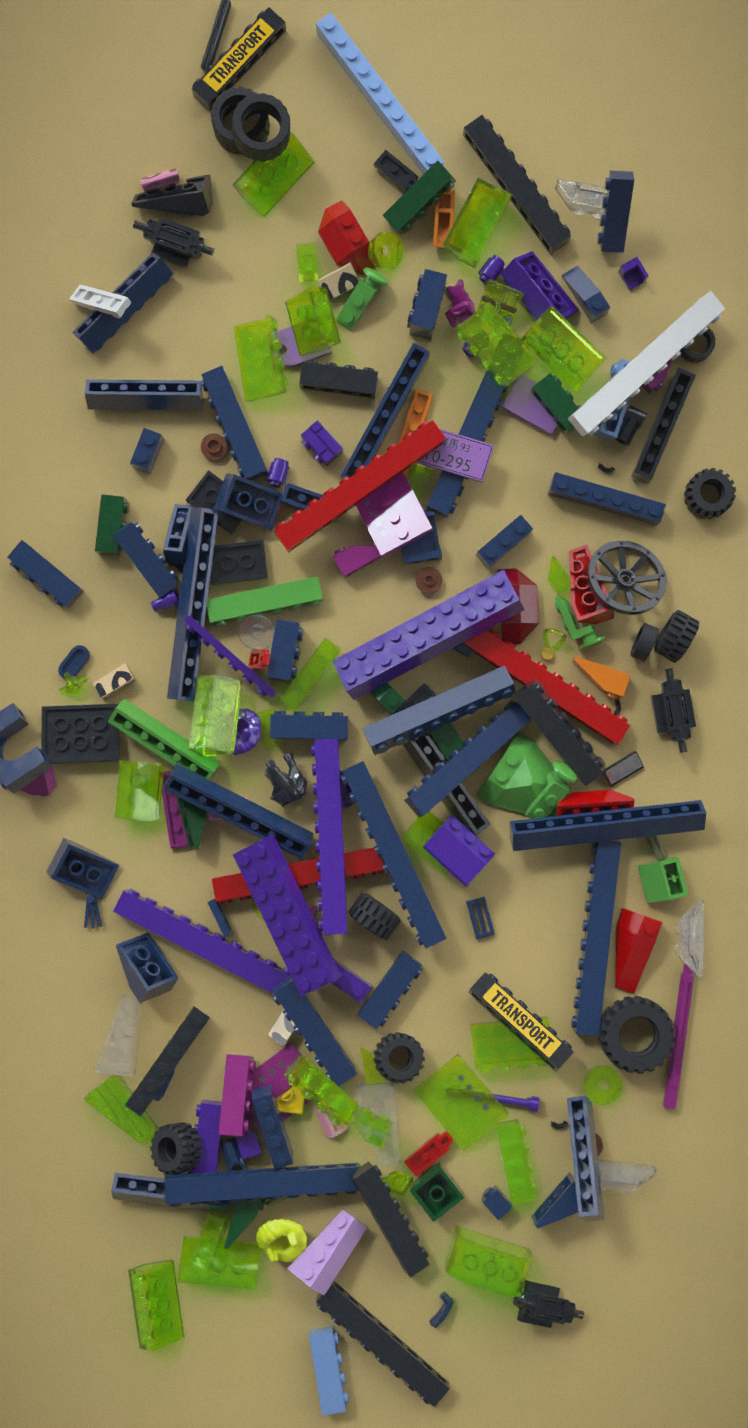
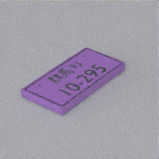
(460, 457)

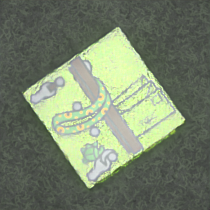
(503, 299)

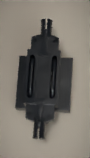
(174, 241)
(674, 710)
(542, 1306)

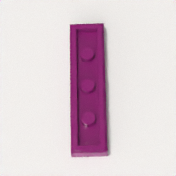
(174, 822)

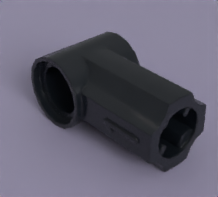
(632, 421)

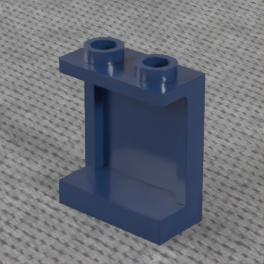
(424, 548)

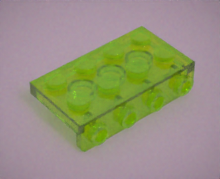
(496, 345)
(260, 359)
(499, 1048)

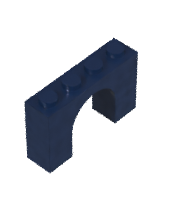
(28, 767)

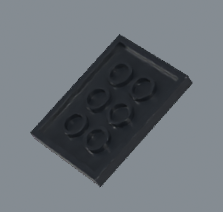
(79, 734)

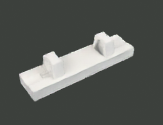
(100, 301)

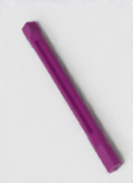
(680, 1028)

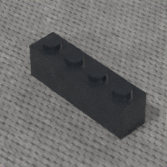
(338, 379)

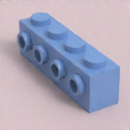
(610, 429)

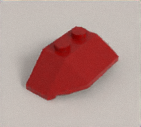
(345, 238)
(593, 801)

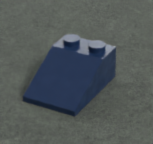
(248, 501)
(82, 868)
(145, 967)
(559, 1204)

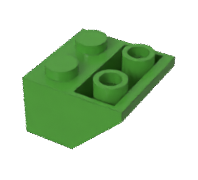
(662, 880)

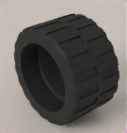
(267, 105)
(223, 106)

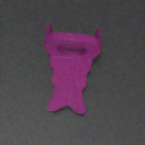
(462, 304)

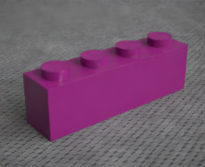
(236, 1095)

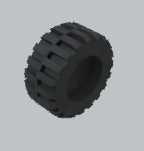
(655, 1052)

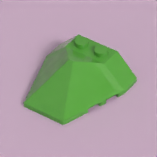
(518, 776)

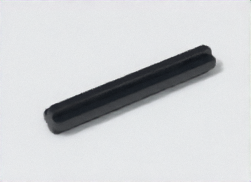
(216, 34)

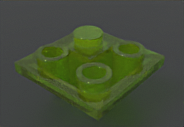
(372, 1127)

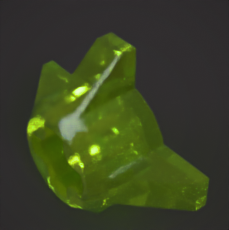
(71, 682)

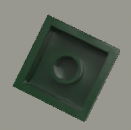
(436, 1191)

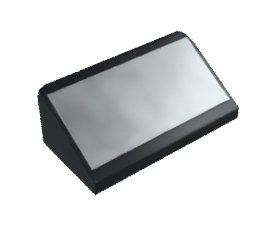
(623, 768)

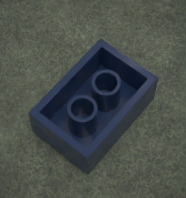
(426, 304)
(285, 651)

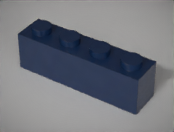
(616, 211)
(145, 559)
(45, 574)
(308, 726)
(389, 990)
(272, 1126)

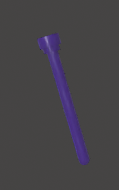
(530, 1103)

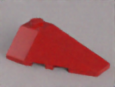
(583, 602)
(634, 944)

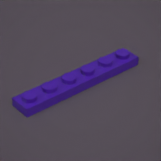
(221, 651)

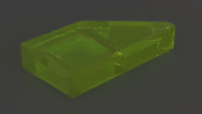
(558, 576)
(370, 1071)
(398, 1182)

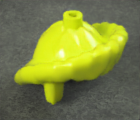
(282, 1240)

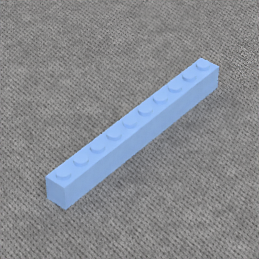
(377, 93)

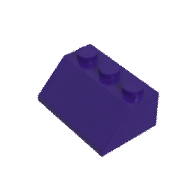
(458, 850)

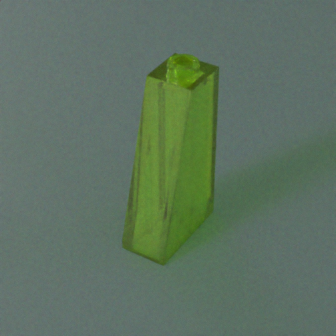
(110, 1101)

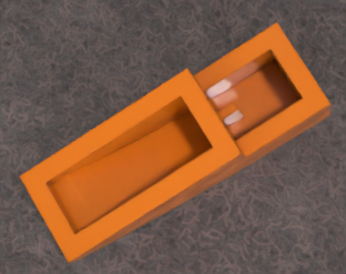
(443, 218)

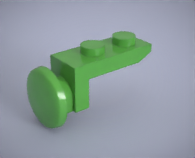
(361, 297)
(587, 633)
(553, 792)

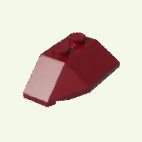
(522, 624)

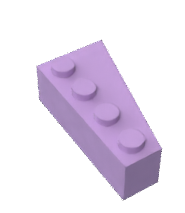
(328, 1252)

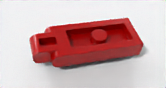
(259, 659)
(429, 1152)

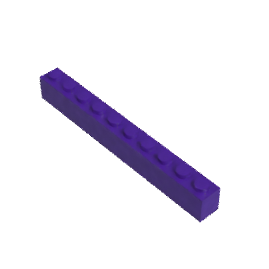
(330, 837)
(200, 940)

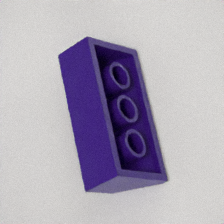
(538, 285)

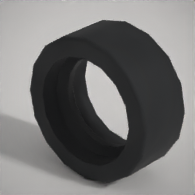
(689, 356)
(644, 642)

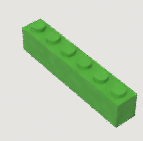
(264, 600)
(160, 739)

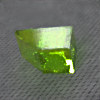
(307, 262)

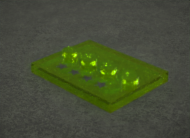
(460, 1101)

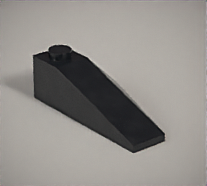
(185, 199)

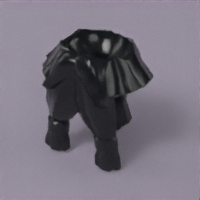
(286, 786)

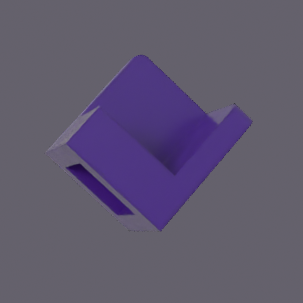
(633, 273)
(249, 1145)

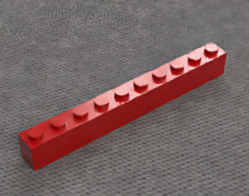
(359, 486)
(569, 699)
(304, 872)

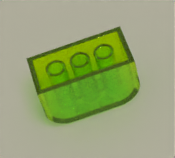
(488, 1262)

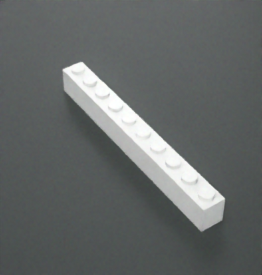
(646, 363)

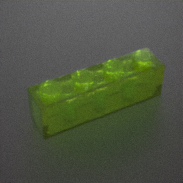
(310, 674)
(321, 1090)
(515, 1161)

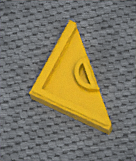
(291, 1101)

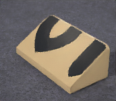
(339, 281)
(113, 681)
(282, 1030)

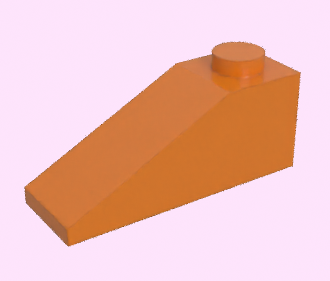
(605, 678)

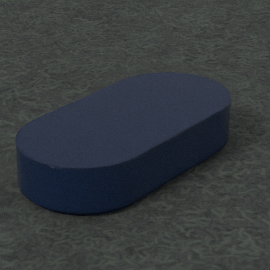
(74, 661)

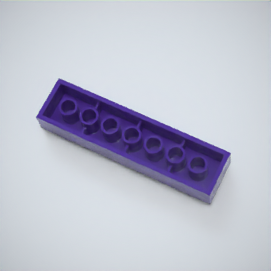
(287, 915)

